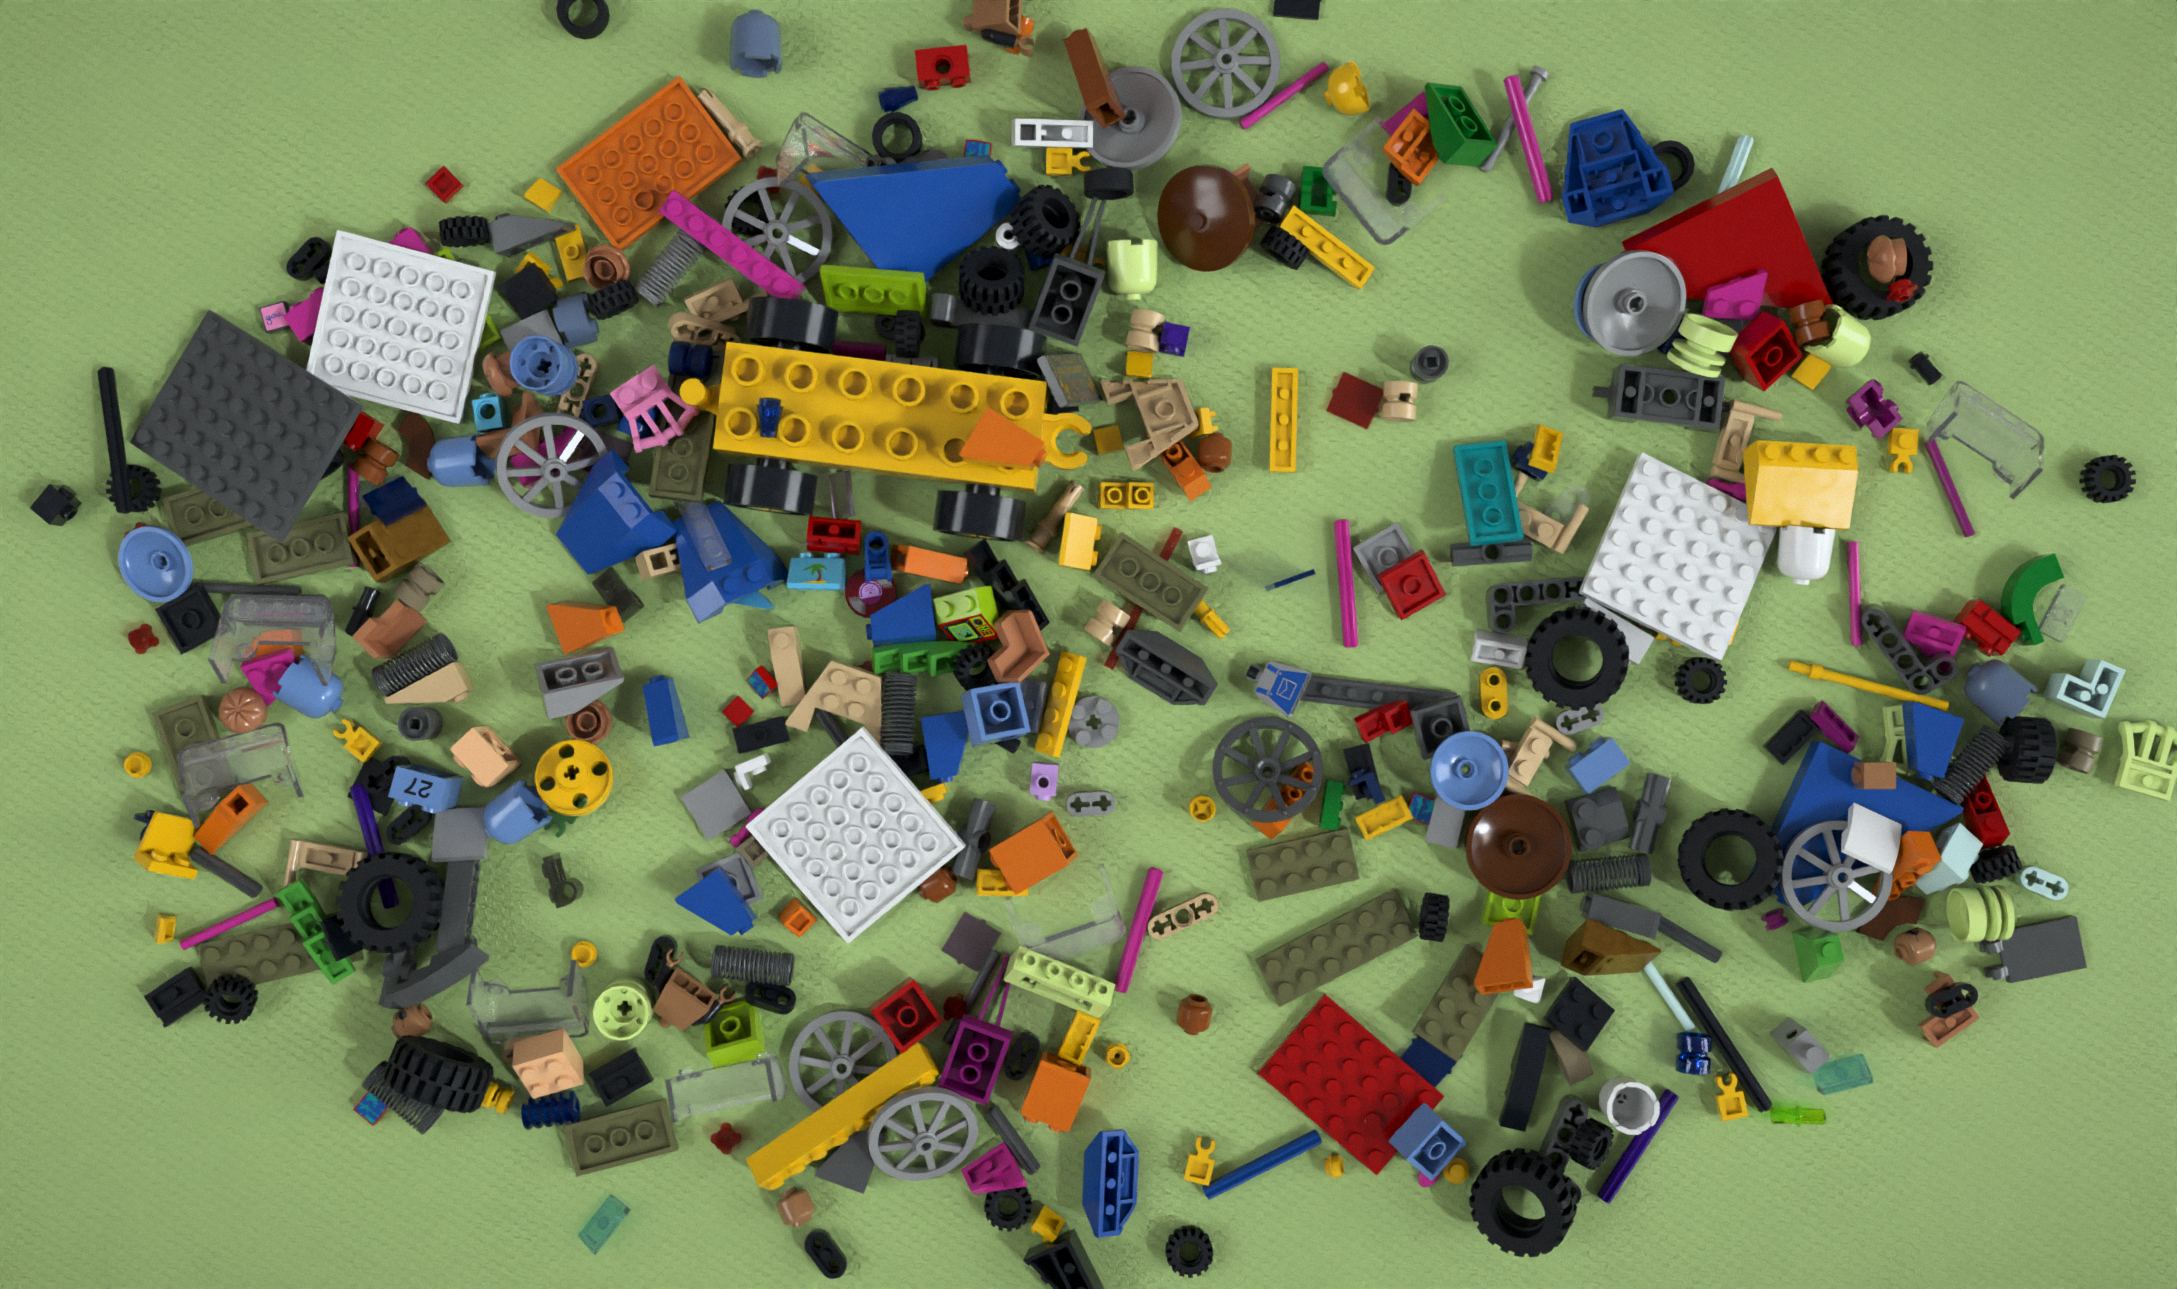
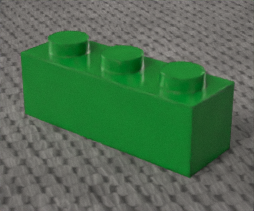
(1332, 804)

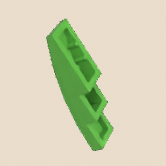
(918, 657)
(306, 918)

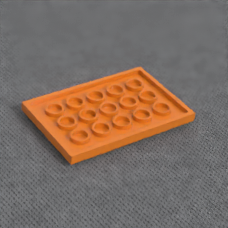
(645, 157)

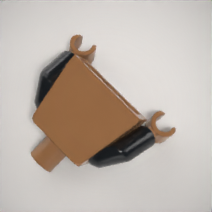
(999, 23)
(683, 999)

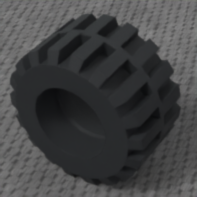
(1044, 221)
(991, 280)
(2032, 750)

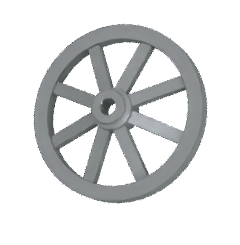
(1222, 69)
(798, 188)
(547, 462)
(1830, 878)
(843, 1057)
(923, 1137)

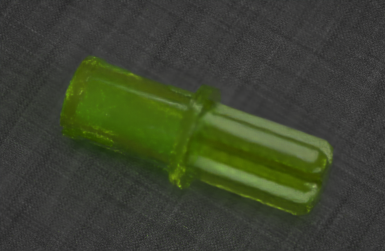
(1797, 1116)

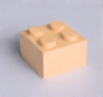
(485, 756)
(548, 1063)

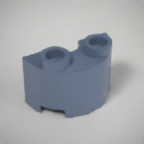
(574, 320)

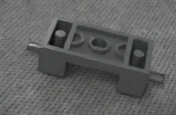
(1638, 392)

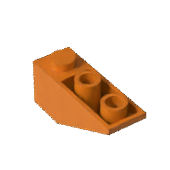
(1185, 470)
(1290, 795)
(230, 817)
(1915, 857)

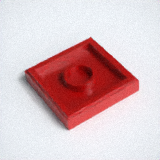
(1411, 584)

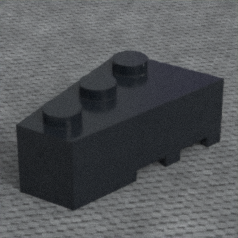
(1064, 1263)

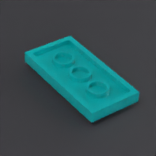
(1488, 493)

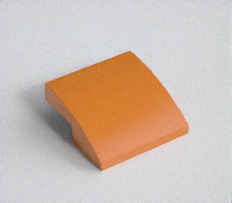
(1412, 148)

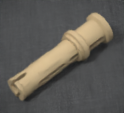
(737, 131)
(1048, 527)

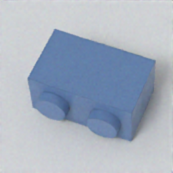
(1596, 764)

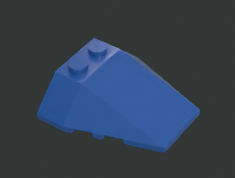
(1611, 172)
(611, 519)
(751, 569)

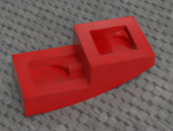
(1389, 717)

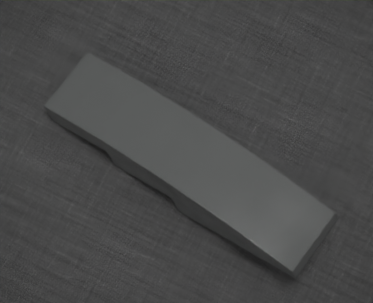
(442, 973)

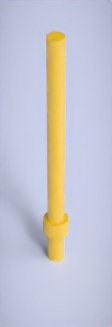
(1817, 672)

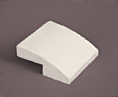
(1871, 838)

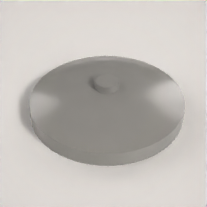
(1149, 125)
(1634, 302)

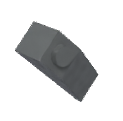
(518, 233)

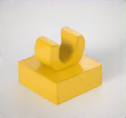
(1205, 427)
(1047, 1224)

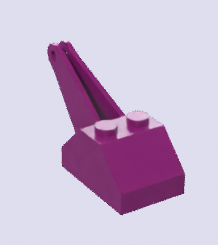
(978, 1051)

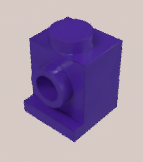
(1174, 339)

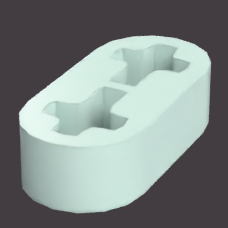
(2039, 887)

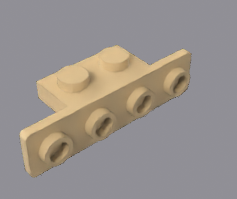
(719, 302)

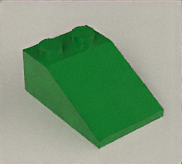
(1456, 126)

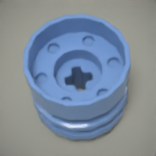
(532, 359)

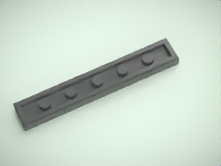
(1365, 693)

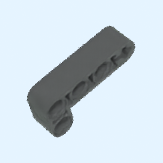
(950, 313)
(1538, 596)
(1903, 647)
(458, 905)
(1562, 1145)

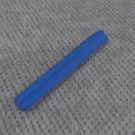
(1262, 1164)

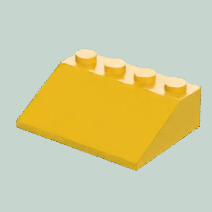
(1800, 484)

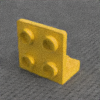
(167, 845)

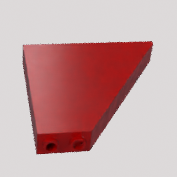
(1735, 237)

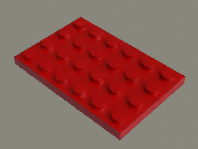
(1348, 1082)

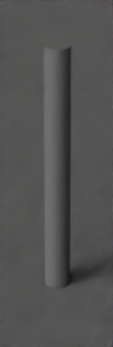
(228, 588)
(973, 993)

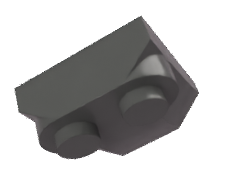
(1437, 721)
(1597, 819)

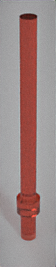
(1137, 610)

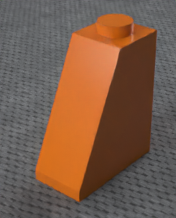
(928, 564)
(583, 624)
(1505, 959)

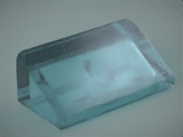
(1843, 1075)
(603, 1224)

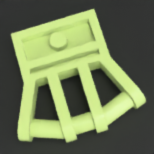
(1895, 731)
(2139, 772)

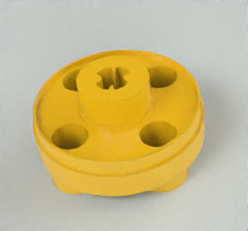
(567, 791)

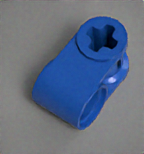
(877, 562)

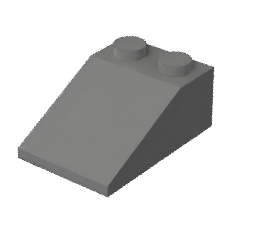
(577, 681)

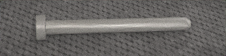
(1538, 75)

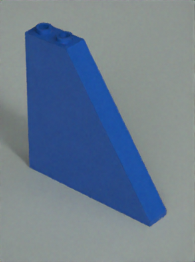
(918, 211)
(1825, 792)

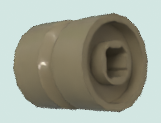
(419, 586)
(2079, 751)

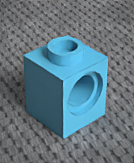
(498, 421)

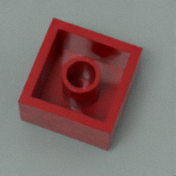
(1764, 351)
(905, 1014)

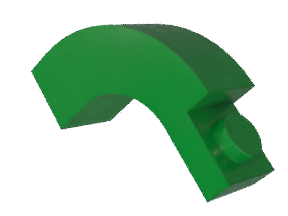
(2021, 591)

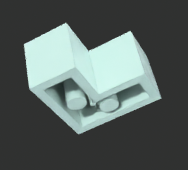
(2089, 693)
(1958, 852)

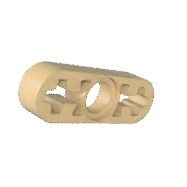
(697, 324)
(591, 375)
(1180, 926)

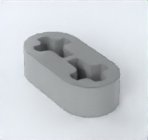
(1580, 724)
(1089, 797)

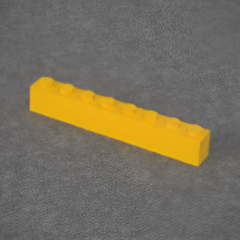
(841, 1117)

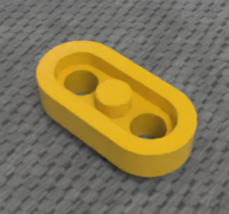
(1490, 693)

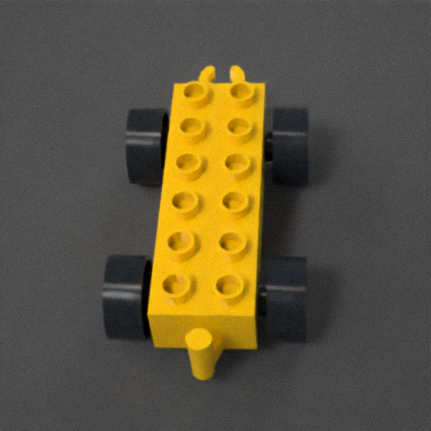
(879, 416)

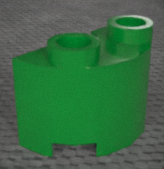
(1316, 193)

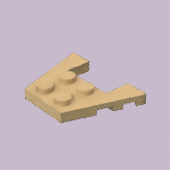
(1163, 410)
(845, 692)

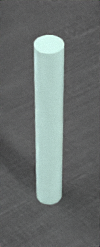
(1668, 996)

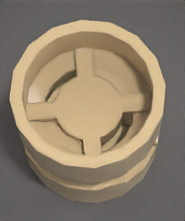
(1145, 329)
(1399, 410)
(1107, 622)

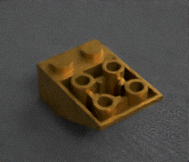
(399, 545)
(1604, 951)

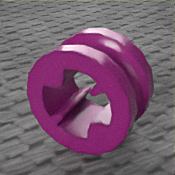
(1774, 919)

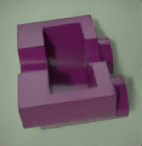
(1872, 410)

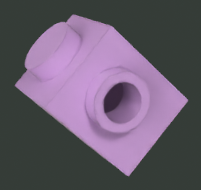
(1044, 780)

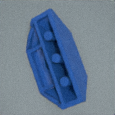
(1110, 1182)

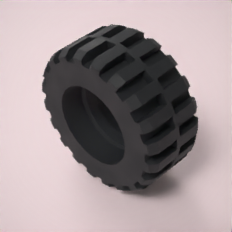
(1843, 272)
(1569, 692)
(1741, 824)
(357, 897)
(438, 1074)
(1504, 1225)

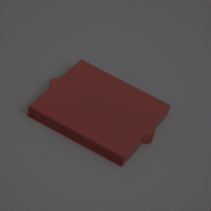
(1355, 400)

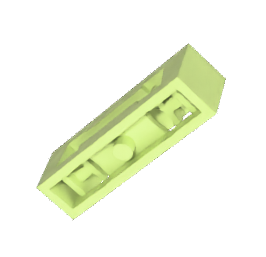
(1059, 982)

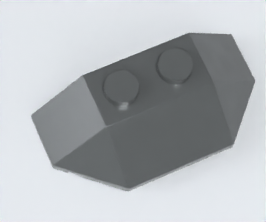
(1165, 668)

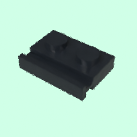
(177, 996)
(620, 1077)

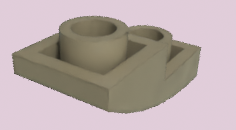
(1572, 1060)

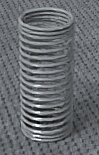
(661, 274)

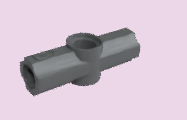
(1464, 555)
(1649, 813)
(976, 838)
(396, 971)

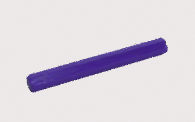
(373, 840)
(1635, 1150)

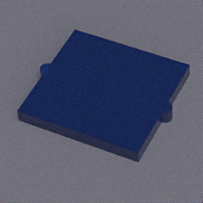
(394, 501)
(1290, 580)
(1427, 1061)

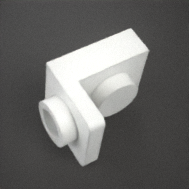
(1204, 554)
(754, 766)
(1532, 994)

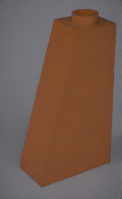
(1093, 78)

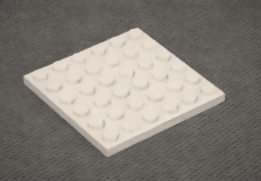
(400, 326)
(1678, 557)
(855, 835)

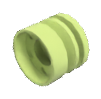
(1699, 351)
(1980, 913)
(612, 1016)

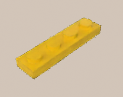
(1327, 248)
(1283, 420)
(1060, 704)

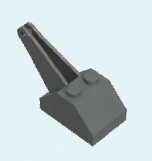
(1069, 289)

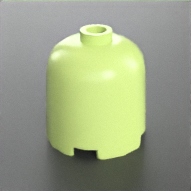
(1132, 267)
(1848, 343)

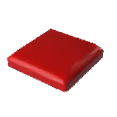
(738, 711)

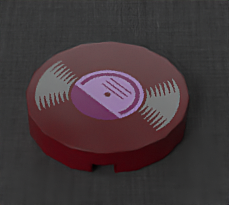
(869, 597)

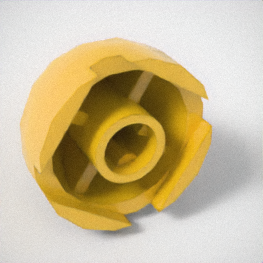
(1347, 91)

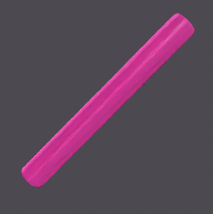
(1528, 138)
(1346, 583)
(1138, 929)

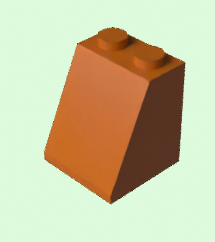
(1002, 444)
(1033, 853)
(1055, 1092)

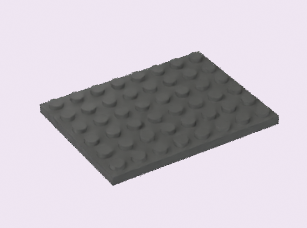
(246, 425)

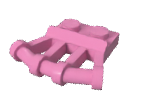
(643, 394)

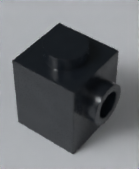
(56, 504)

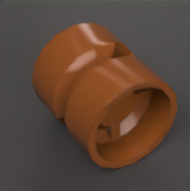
(1810, 323)
(375, 461)

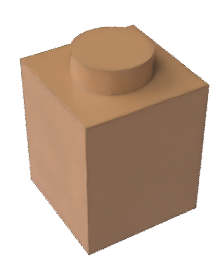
(1874, 775)

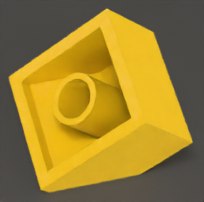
(1078, 542)

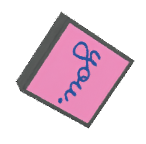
(273, 317)

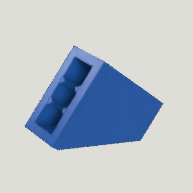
(904, 620)
(664, 711)
(1929, 739)
(945, 744)
(719, 903)

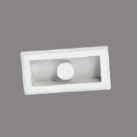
(1499, 649)

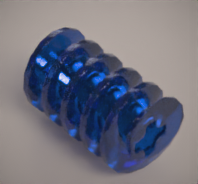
(551, 1111)

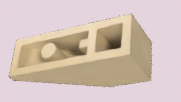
(658, 562)
(787, 664)
(444, 685)

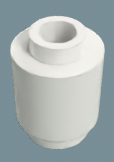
(1012, 244)

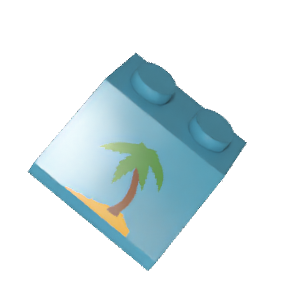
(817, 573)

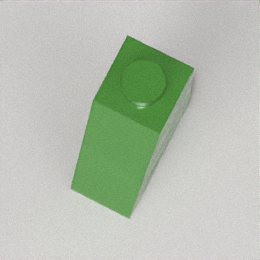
(1817, 953)

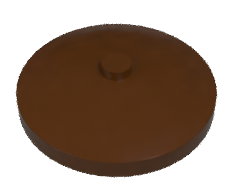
(1206, 217)
(1518, 846)

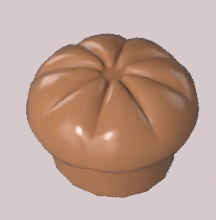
(1886, 258)
(605, 266)
(499, 373)
(242, 710)
(590, 723)

